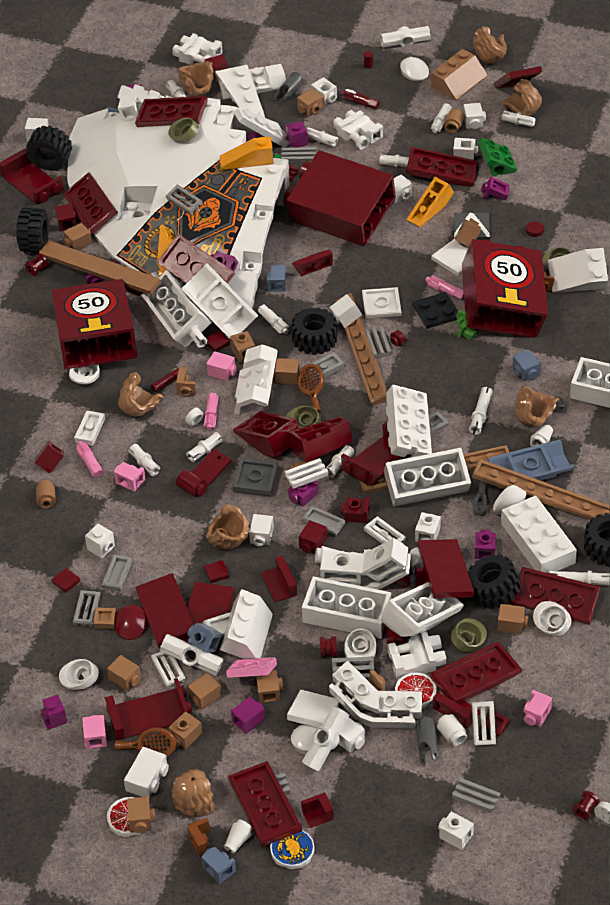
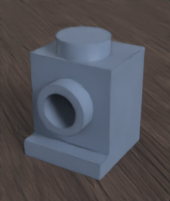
(277, 279)
(204, 637)
(218, 864)

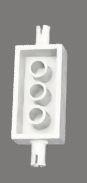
(177, 311)

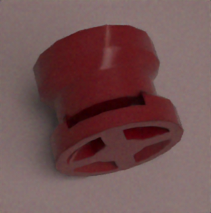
(328, 646)

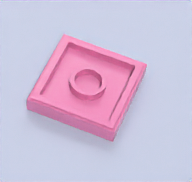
(251, 667)

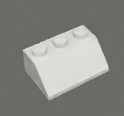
(247, 626)

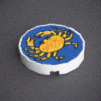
(293, 851)

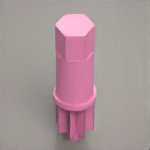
(441, 285)
(211, 411)
(89, 459)

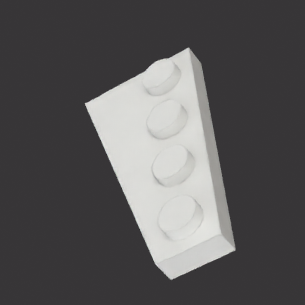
(241, 88)
(262, 126)

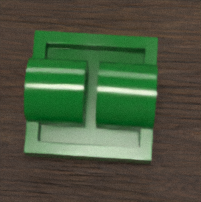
(497, 157)

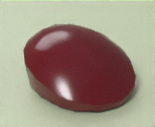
(130, 622)

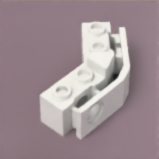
(370, 568)
(385, 703)

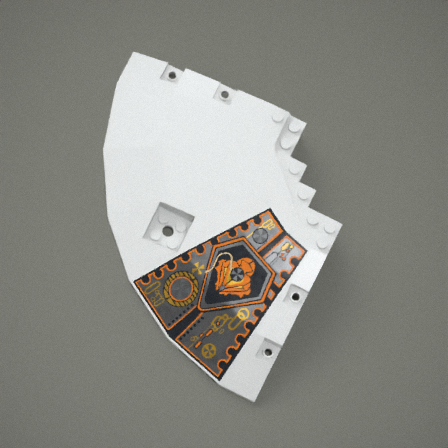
(144, 164)

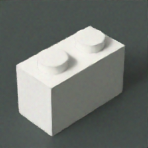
(146, 772)

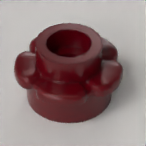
(397, 338)

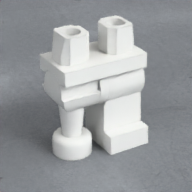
(196, 49)
(355, 125)
(421, 655)

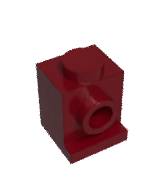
(356, 510)

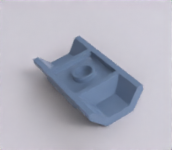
(536, 461)

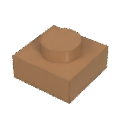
(104, 618)

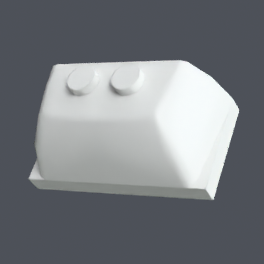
(418, 611)

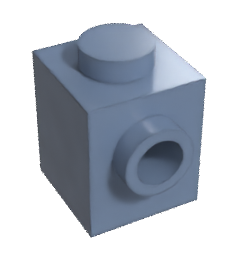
(526, 365)

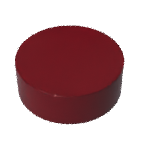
(534, 229)

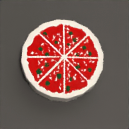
(418, 683)
(118, 818)

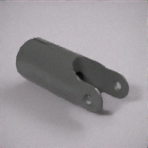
(289, 87)
(426, 738)

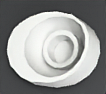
(414, 69)
(78, 374)
(509, 497)
(552, 612)
(358, 639)
(72, 670)
(303, 737)

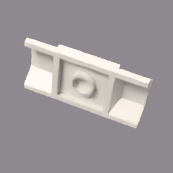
(264, 79)
(219, 301)
(256, 377)

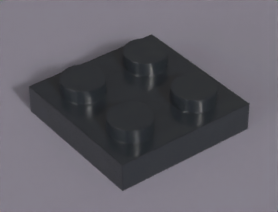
(435, 310)

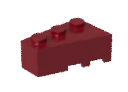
(320, 438)

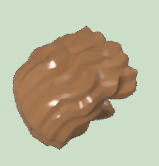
(488, 48)
(196, 78)
(524, 99)
(135, 400)
(533, 407)
(228, 528)
(193, 794)

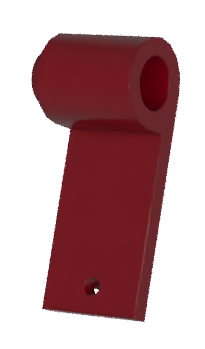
(204, 474)

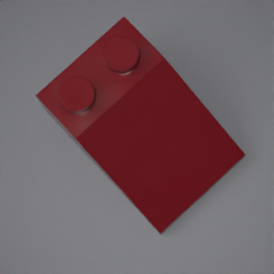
(267, 432)

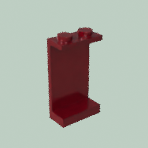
(29, 178)
(370, 463)
(148, 712)

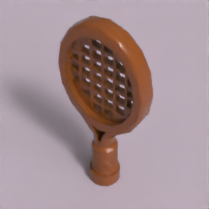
(314, 401)
(119, 745)

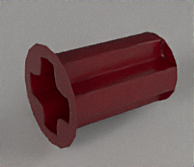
(368, 59)

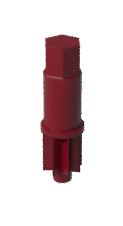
(360, 98)

